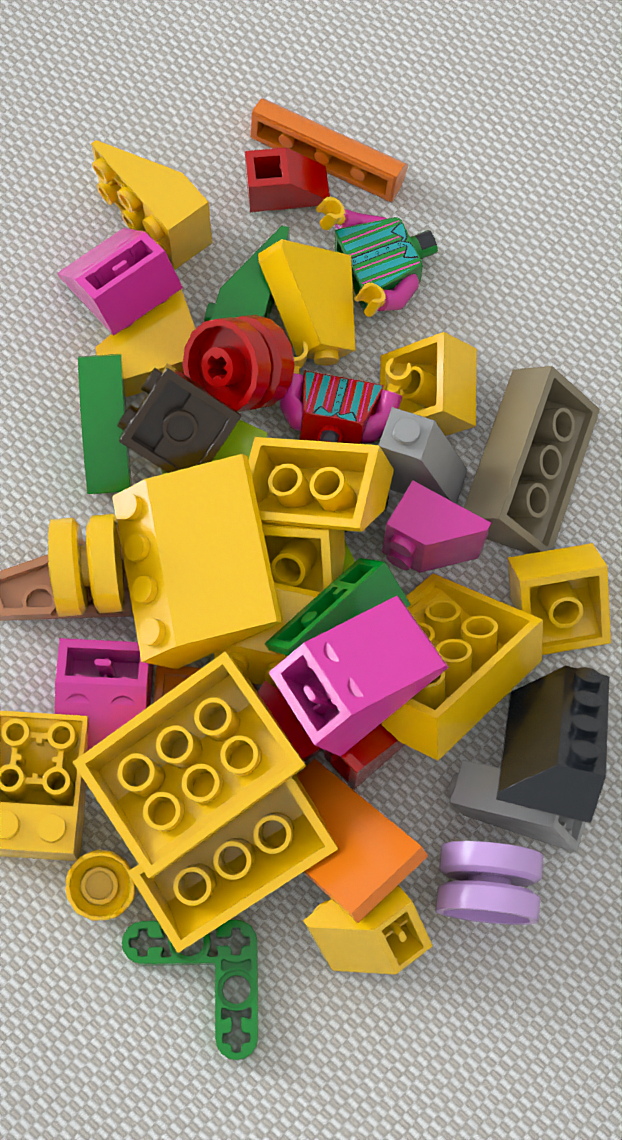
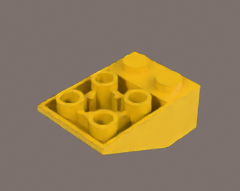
(154, 201)
(41, 786)

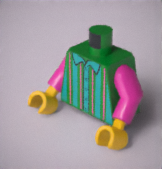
(382, 255)

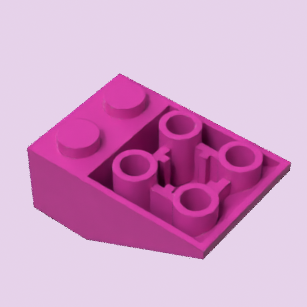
(122, 278)
(357, 674)
(101, 682)

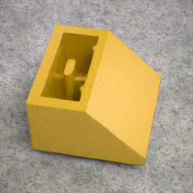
(380, 943)

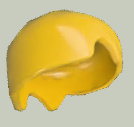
(100, 885)

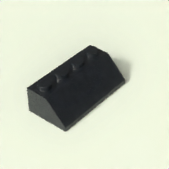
(557, 743)

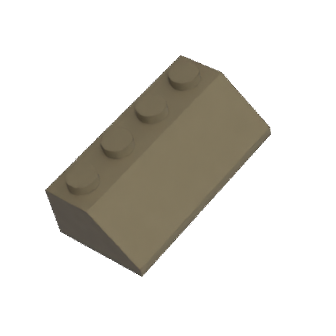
(532, 459)

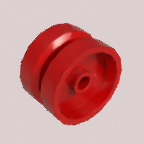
(240, 361)

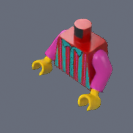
(340, 407)

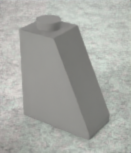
(421, 454)
(474, 796)

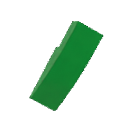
(101, 409)

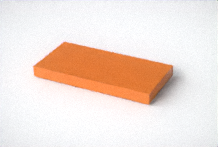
(371, 851)

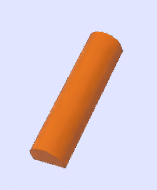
(341, 154)

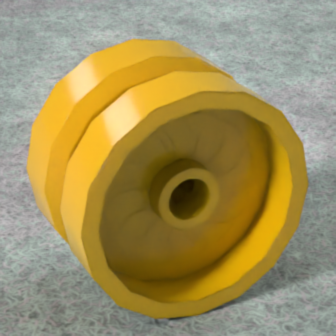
(80, 566)

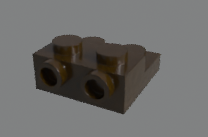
(176, 422)

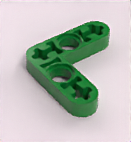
(226, 966)

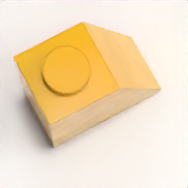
(312, 297)
(151, 342)

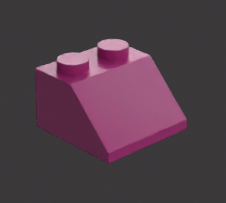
(432, 532)

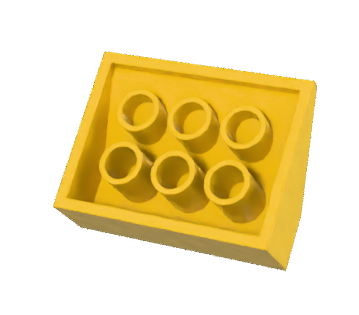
(195, 561)
(487, 655)
(189, 764)

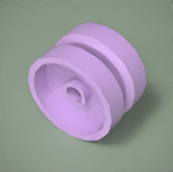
(489, 883)

